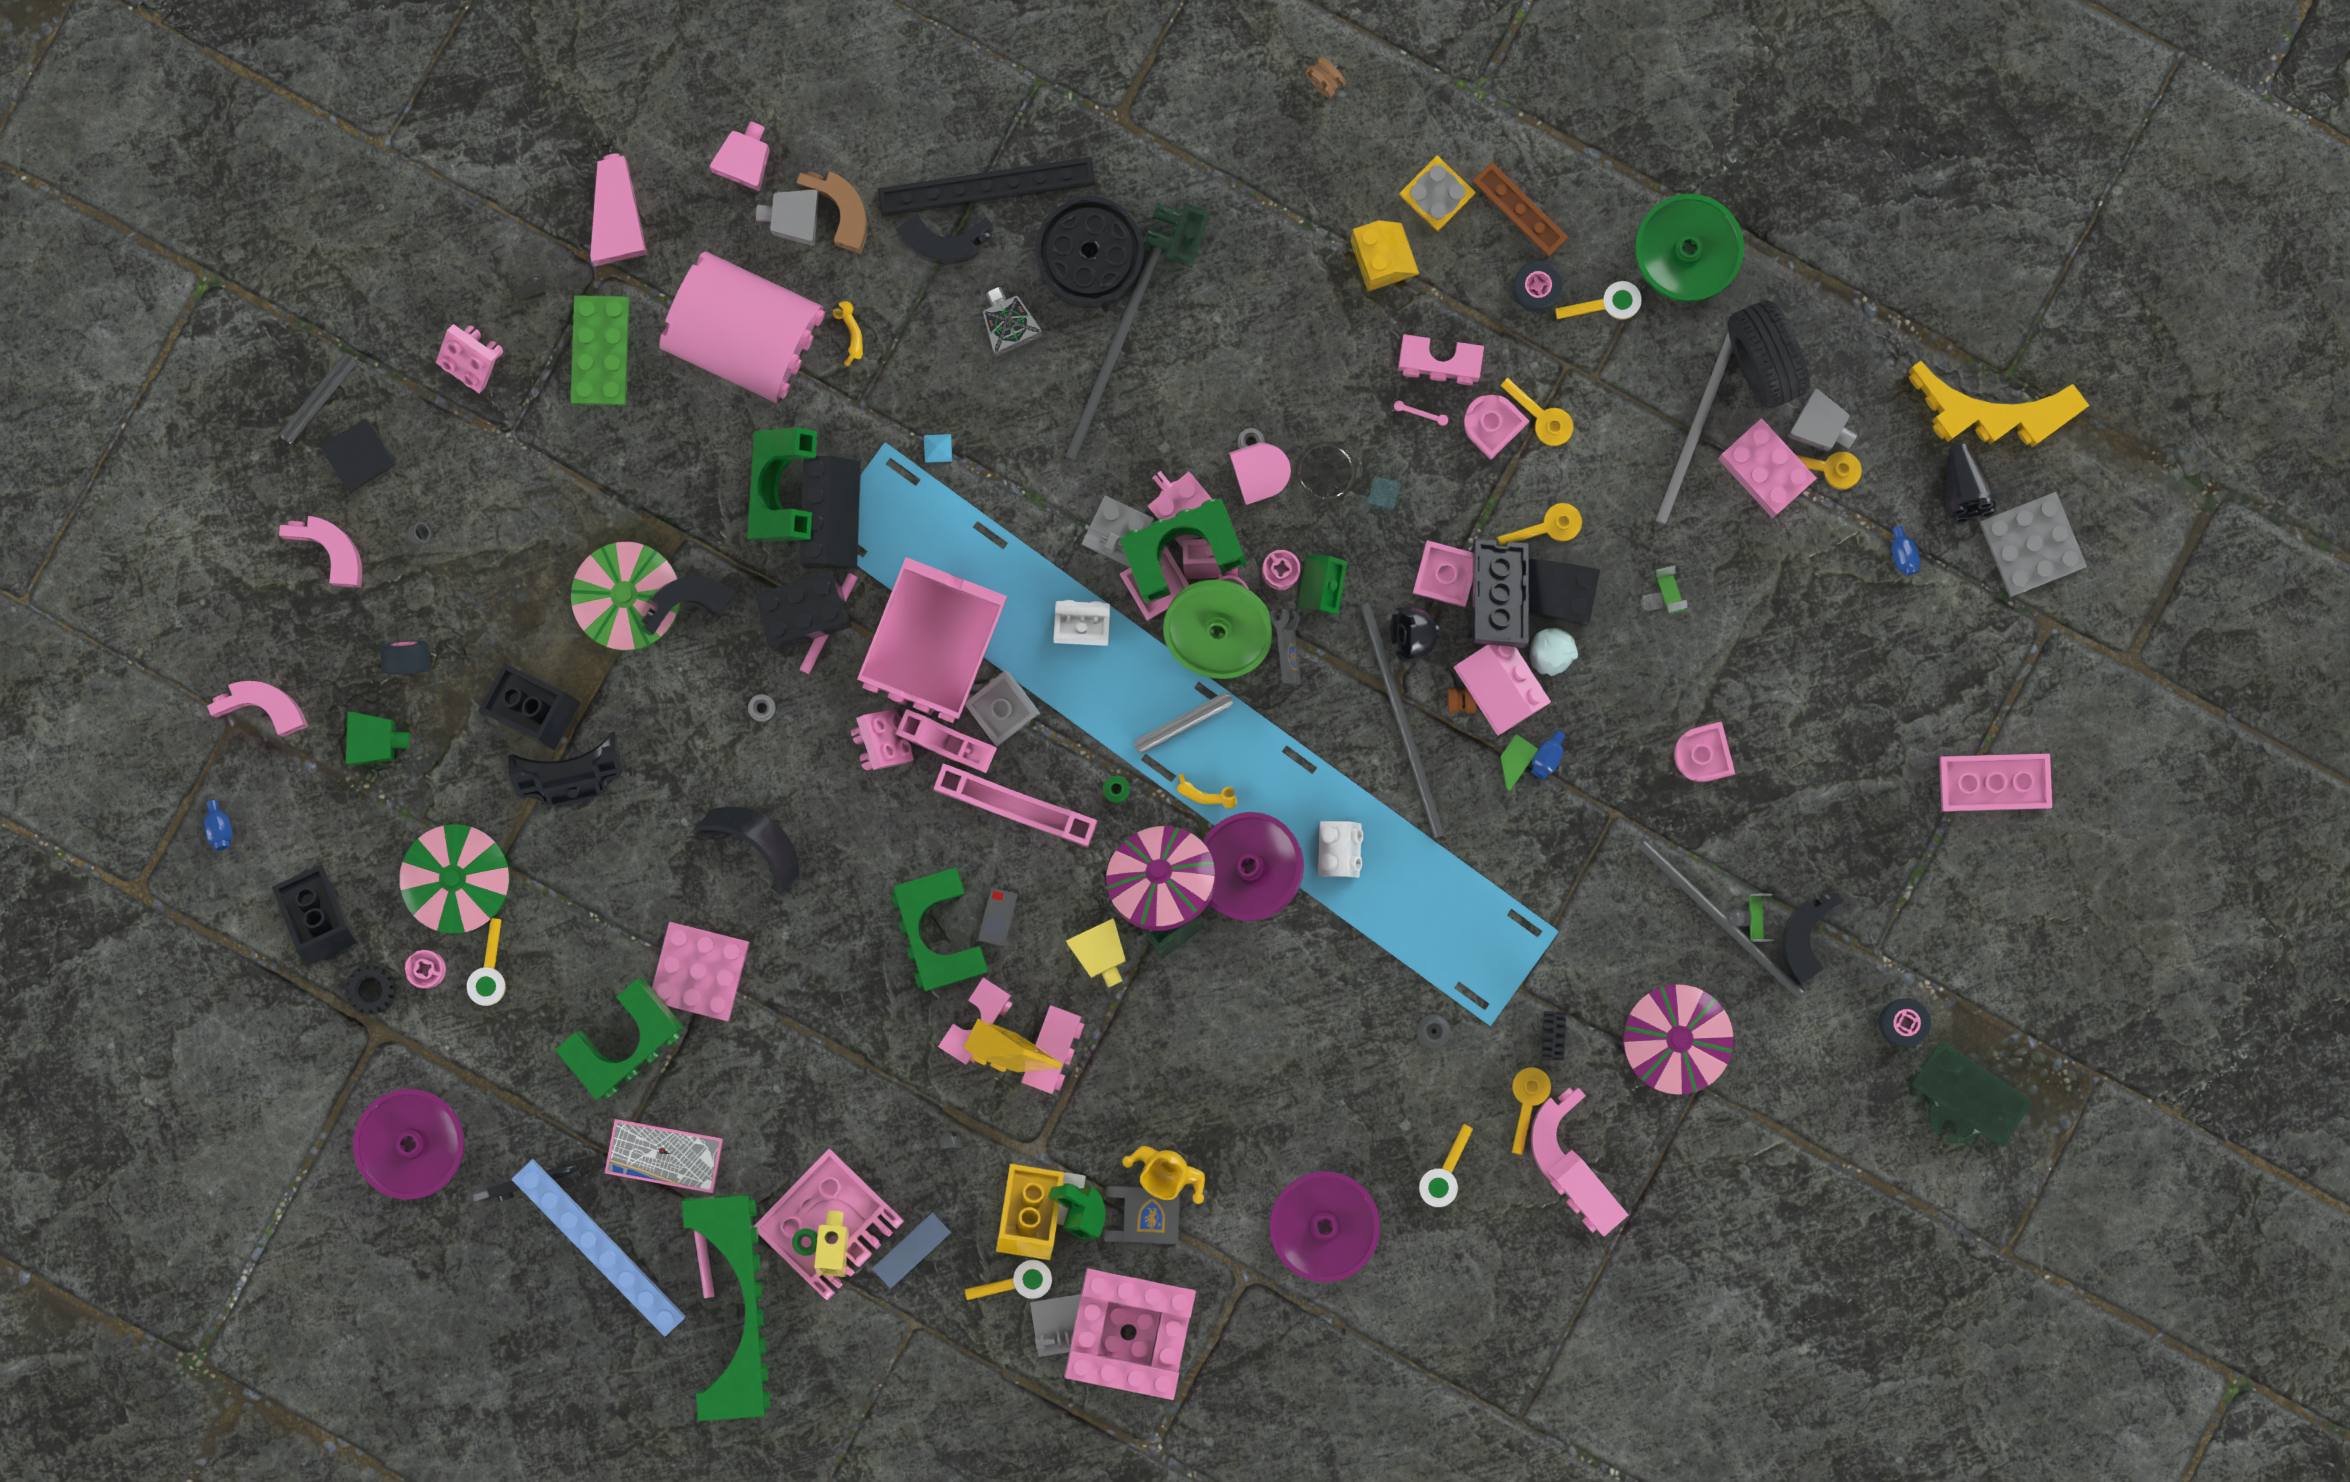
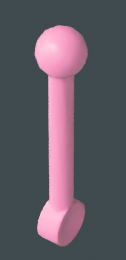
(1442, 420)

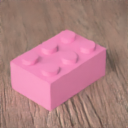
(1767, 468)

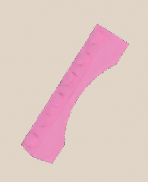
(1015, 805)

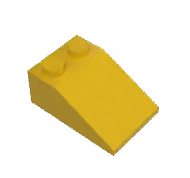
(1006, 1049)
(1028, 1213)

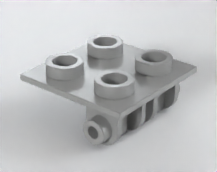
(1054, 1324)

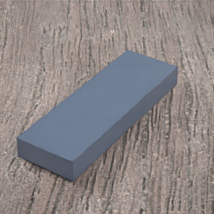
(911, 1250)

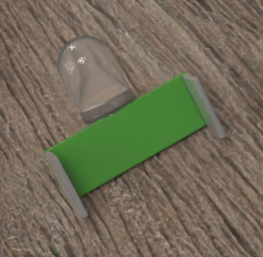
(1669, 593)
(1753, 918)

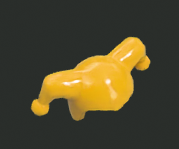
(1166, 1173)

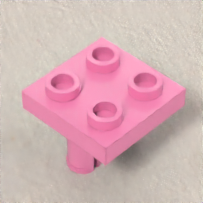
(467, 357)
(880, 738)

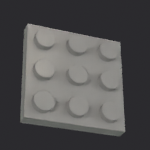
(2033, 544)

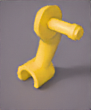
(856, 345)
(1226, 797)

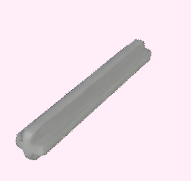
(1183, 722)

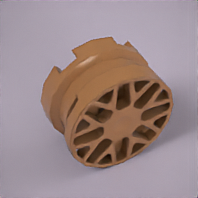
(1325, 77)

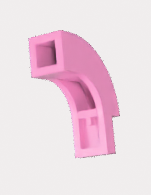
(344, 556)
(281, 707)
(945, 741)
(1544, 1129)

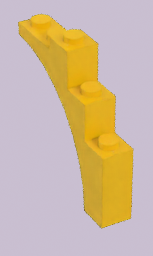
(1993, 420)

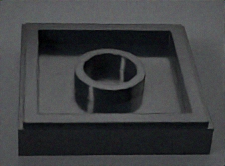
(357, 455)

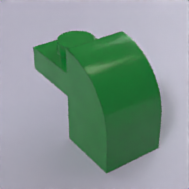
(1085, 1210)

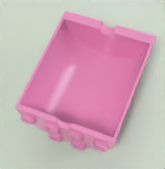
(740, 326)
(931, 640)

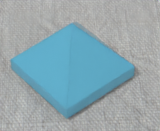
(938, 448)

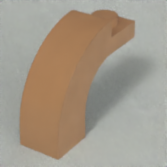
(853, 219)

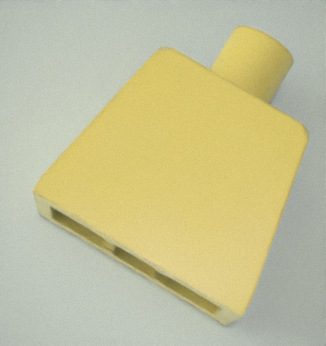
(1100, 951)
(832, 1258)

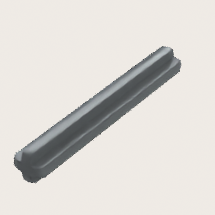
(318, 398)

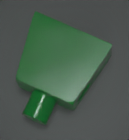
(372, 739)

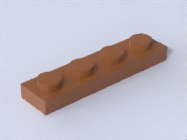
(1520, 209)

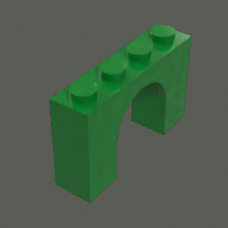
(770, 456)
(1147, 545)
(914, 900)
(656, 1028)

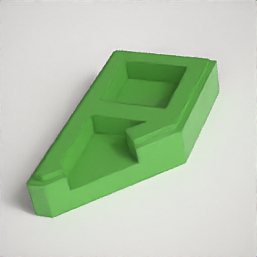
(1516, 759)

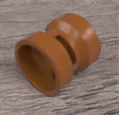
(1454, 701)

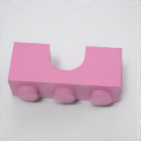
(1417, 360)
(991, 1003)

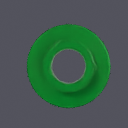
(1116, 798)
(796, 1241)

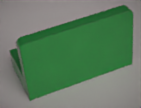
(1322, 583)

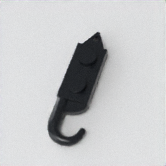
(505, 1190)

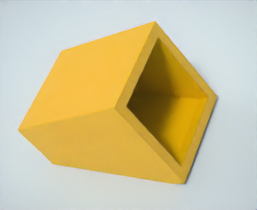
(1383, 254)

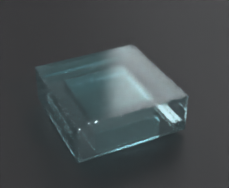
(1384, 493)

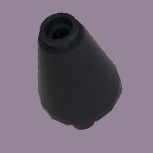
(1968, 486)

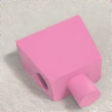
(743, 157)

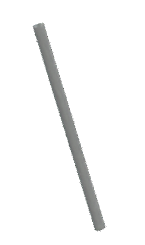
(1695, 431)

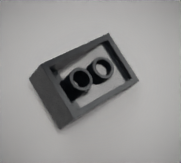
(1561, 591)
(529, 706)
(314, 915)

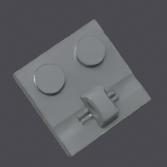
(1110, 525)
(1002, 708)

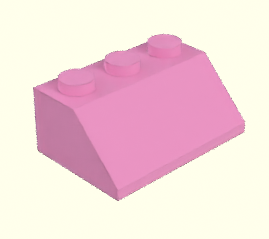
(1502, 686)

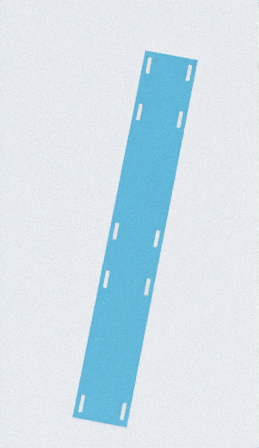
(1410, 888)

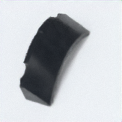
(570, 779)
(760, 833)

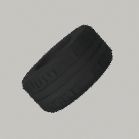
(1768, 354)

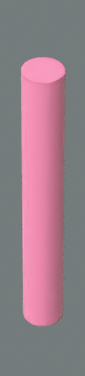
(704, 1265)

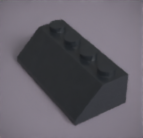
(833, 497)

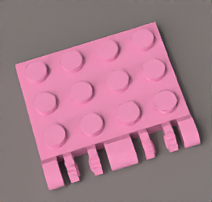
(824, 1188)

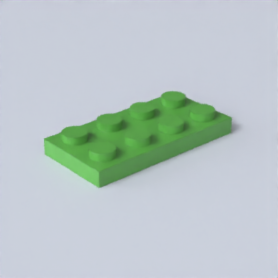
(600, 350)

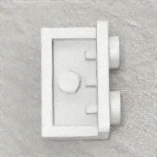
(1082, 622)
(1340, 849)

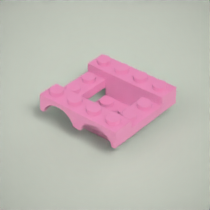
(1108, 1360)

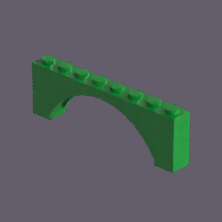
(729, 1226)

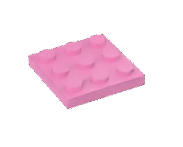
(699, 971)

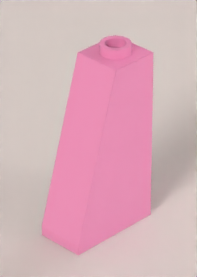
(616, 218)

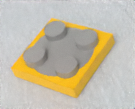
(1437, 193)

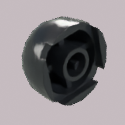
(1414, 632)

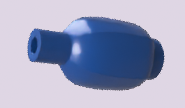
(1905, 552)
(1548, 756)
(217, 827)

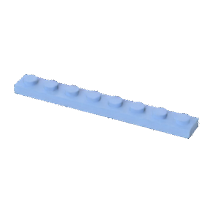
(598, 1247)

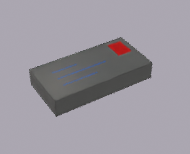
(997, 917)

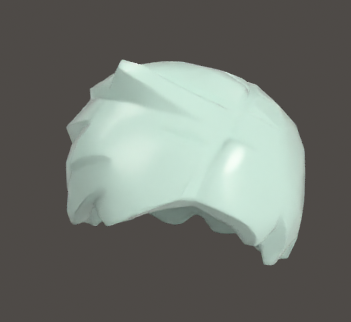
(1552, 651)

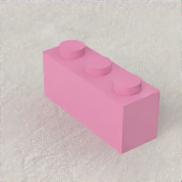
(1055, 1039)
(1586, 1194)

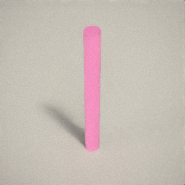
(819, 642)

